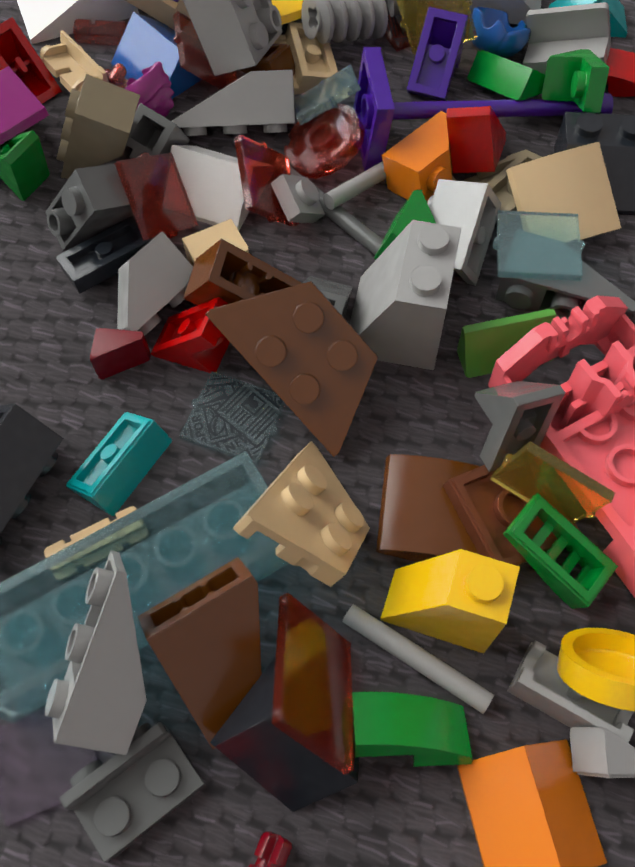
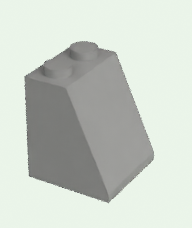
(407, 295)

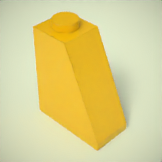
(453, 598)

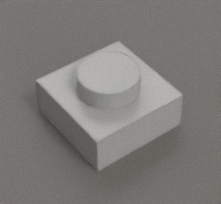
(298, 198)

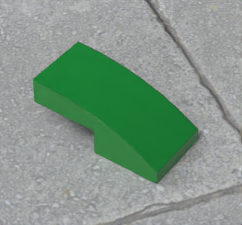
(410, 725)

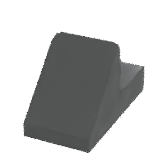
(518, 415)

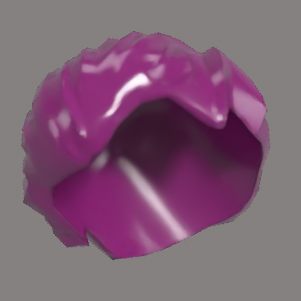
(153, 89)

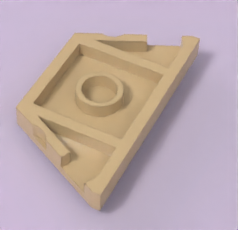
(308, 518)

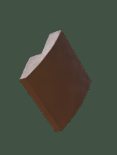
(416, 511)

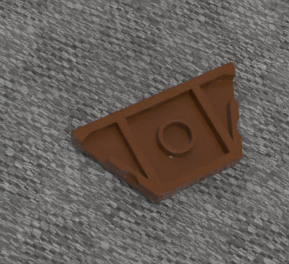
(303, 355)

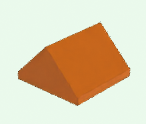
(530, 809)

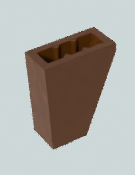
(209, 642)

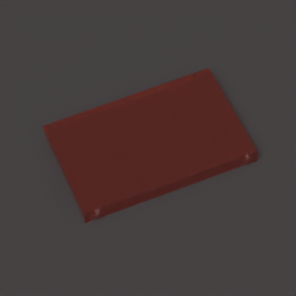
(313, 685)

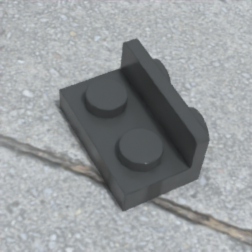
(132, 791)

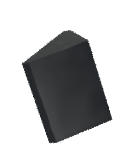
(273, 757)

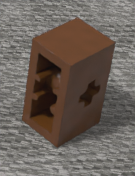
(232, 276)

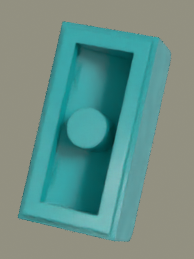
(120, 462)

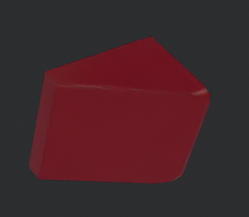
(117, 351)

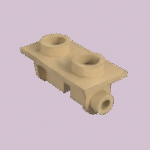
(70, 63)

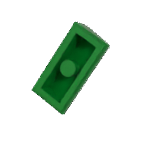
(505, 76)

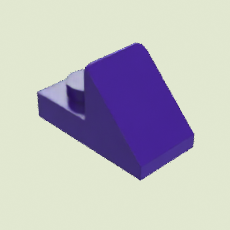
(438, 53)

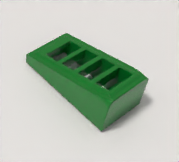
(595, 565)

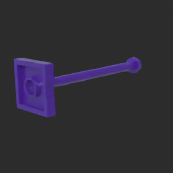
(377, 109)

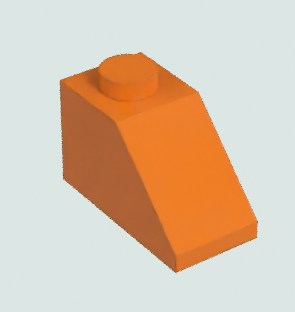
(420, 159)

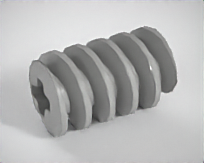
(344, 19)

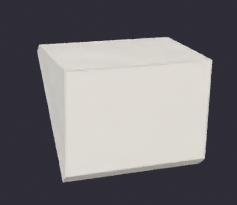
(211, 184)

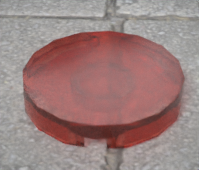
(325, 142)

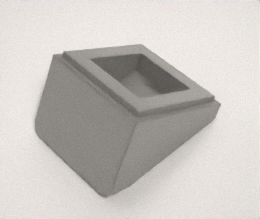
(601, 753)

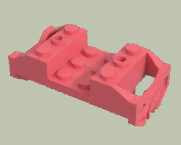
(597, 412)

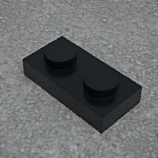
(101, 254)

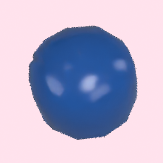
(496, 34)

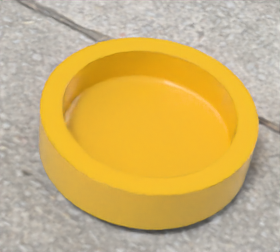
(600, 665)

